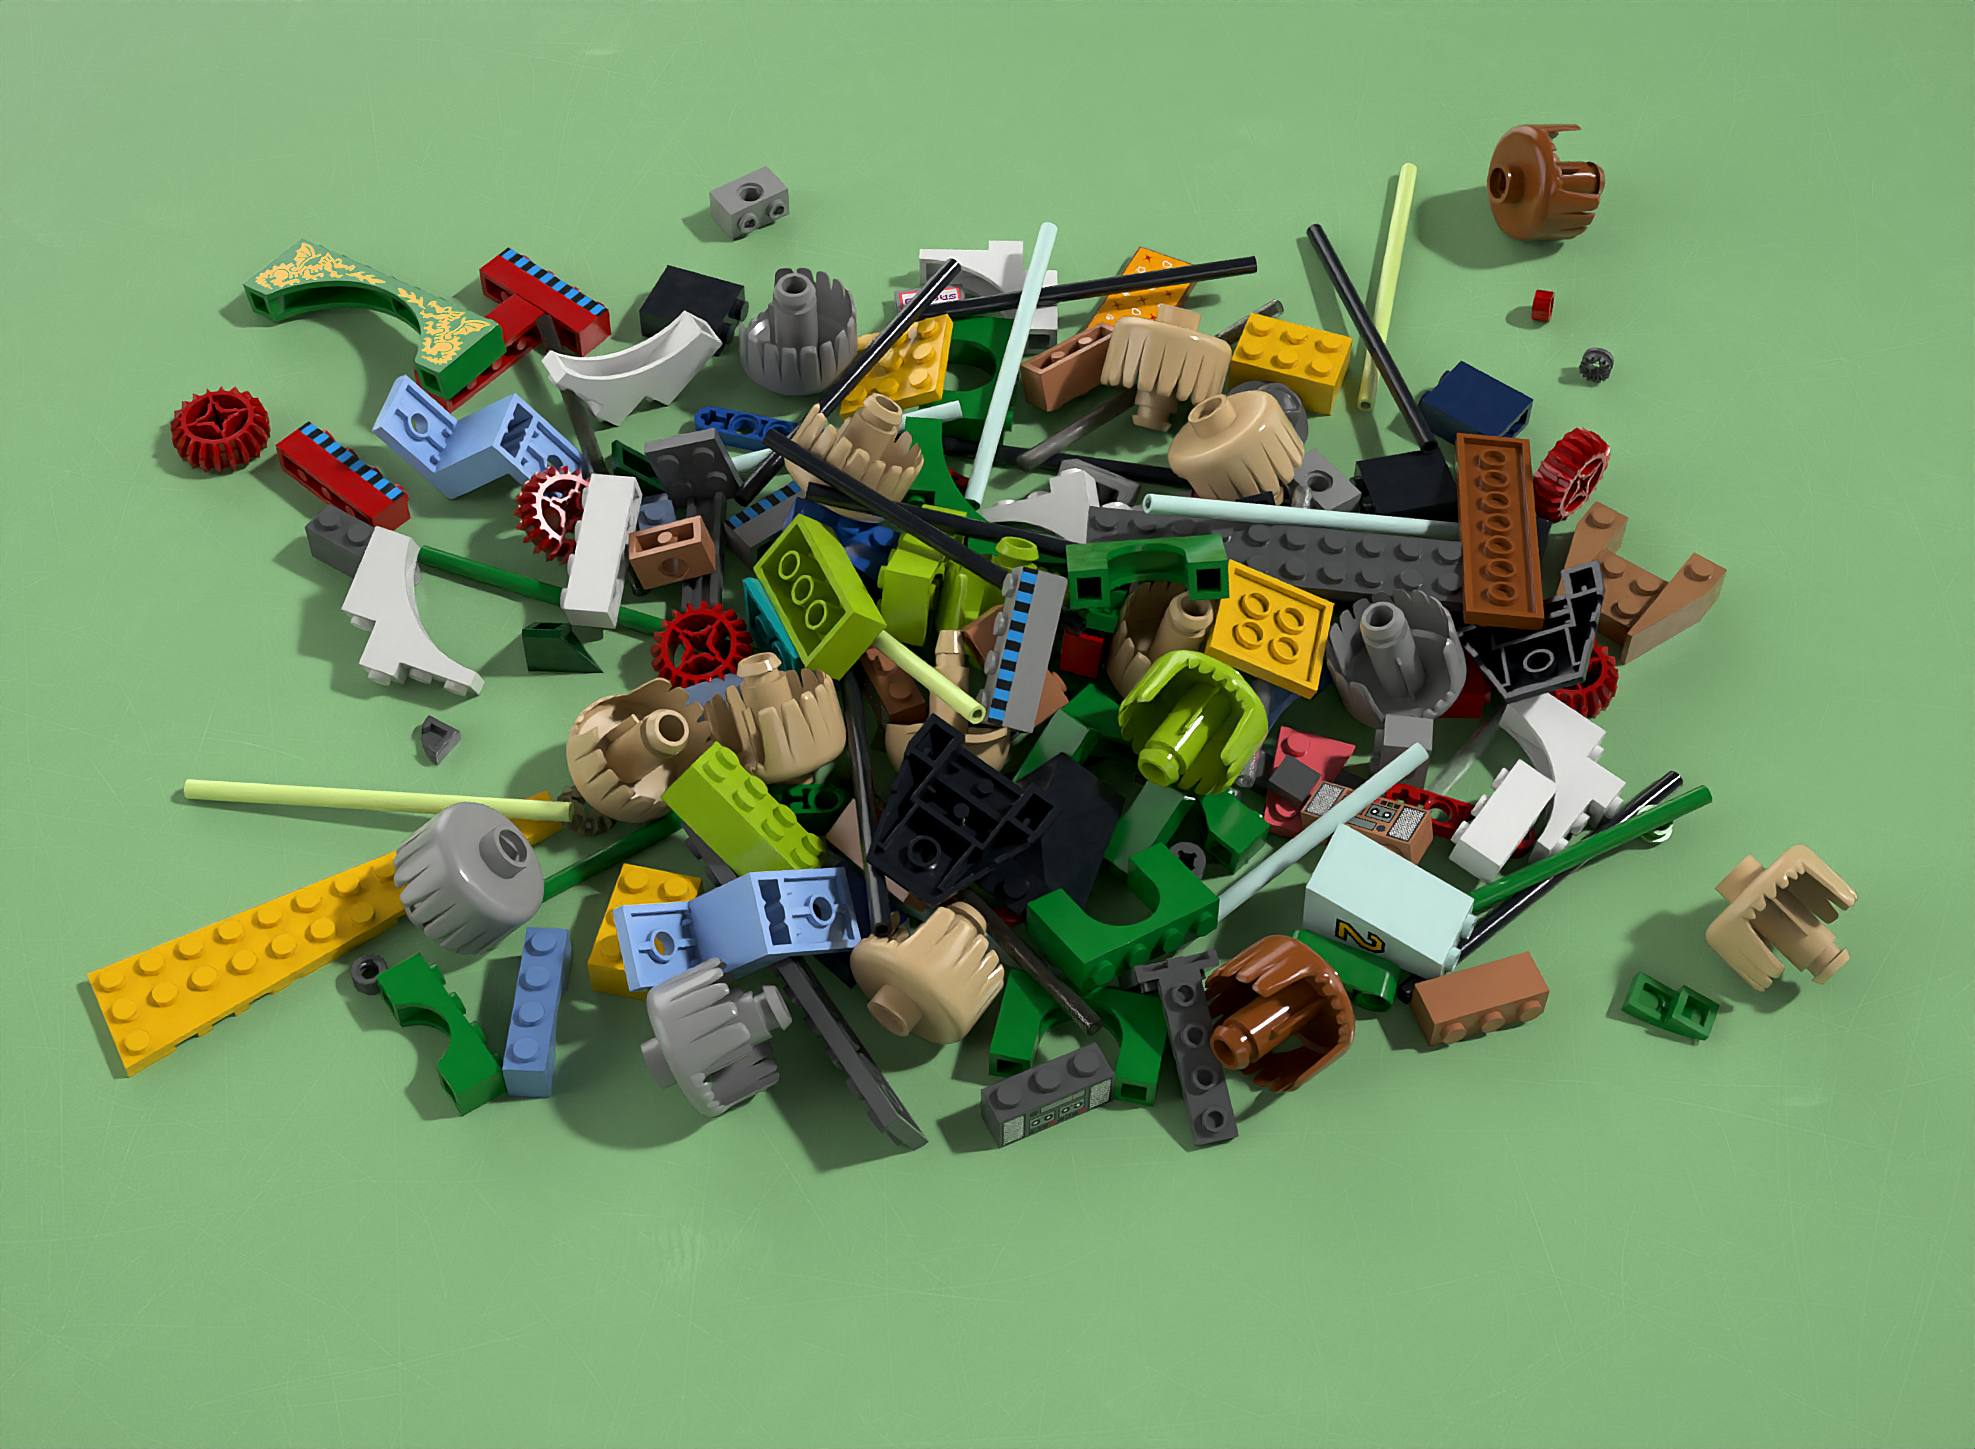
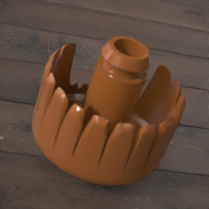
(1536, 192)
(1268, 996)

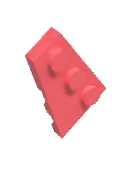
(1316, 752)

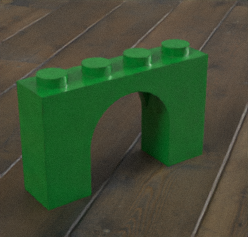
(981, 344)
(1189, 560)
(1149, 819)
(1098, 952)
(1130, 1017)

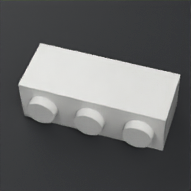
(1501, 820)

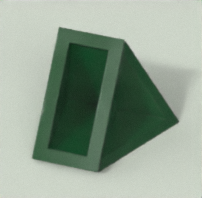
(634, 464)
(556, 649)

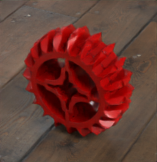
(201, 441)
(1569, 474)
(551, 518)
(683, 629)
(1604, 681)

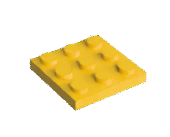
(910, 371)
(1270, 630)

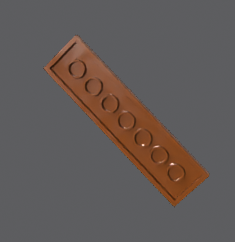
(1498, 532)

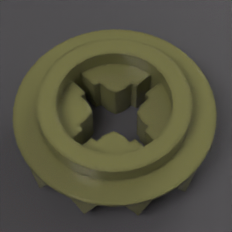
(590, 825)

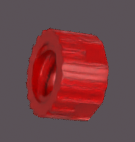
(1543, 305)

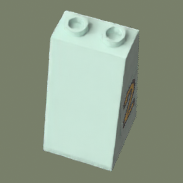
(1386, 906)

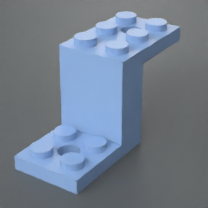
(476, 448)
(741, 923)

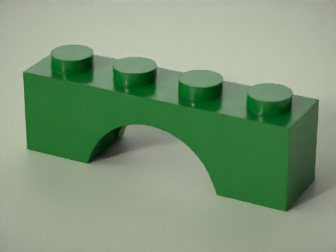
(418, 997)

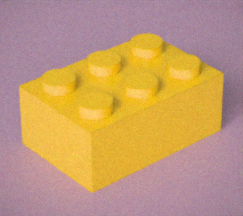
(1292, 354)
(634, 887)

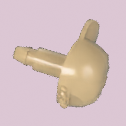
(985, 743)

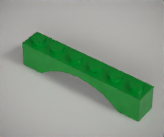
(1225, 824)

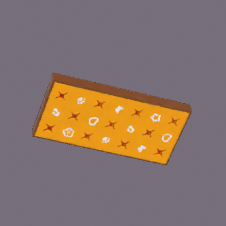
(1143, 302)

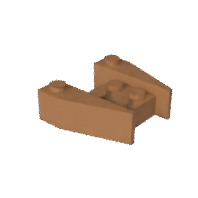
(1638, 605)

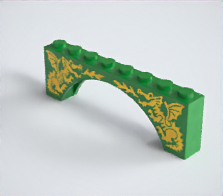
(311, 278)

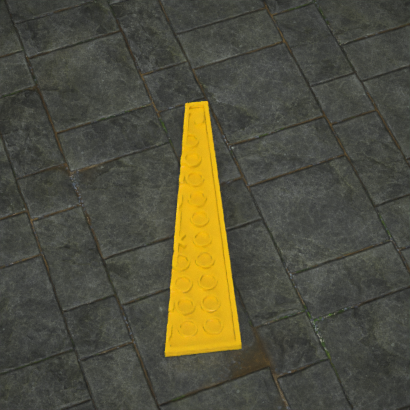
(221, 968)

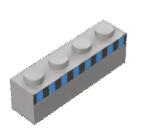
(759, 526)
(1021, 648)

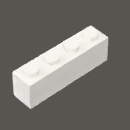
(601, 551)

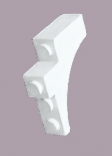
(995, 273)
(649, 370)
(1055, 513)
(385, 599)
(1567, 752)

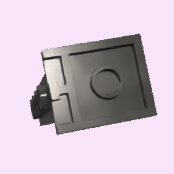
(701, 478)
(1190, 1034)

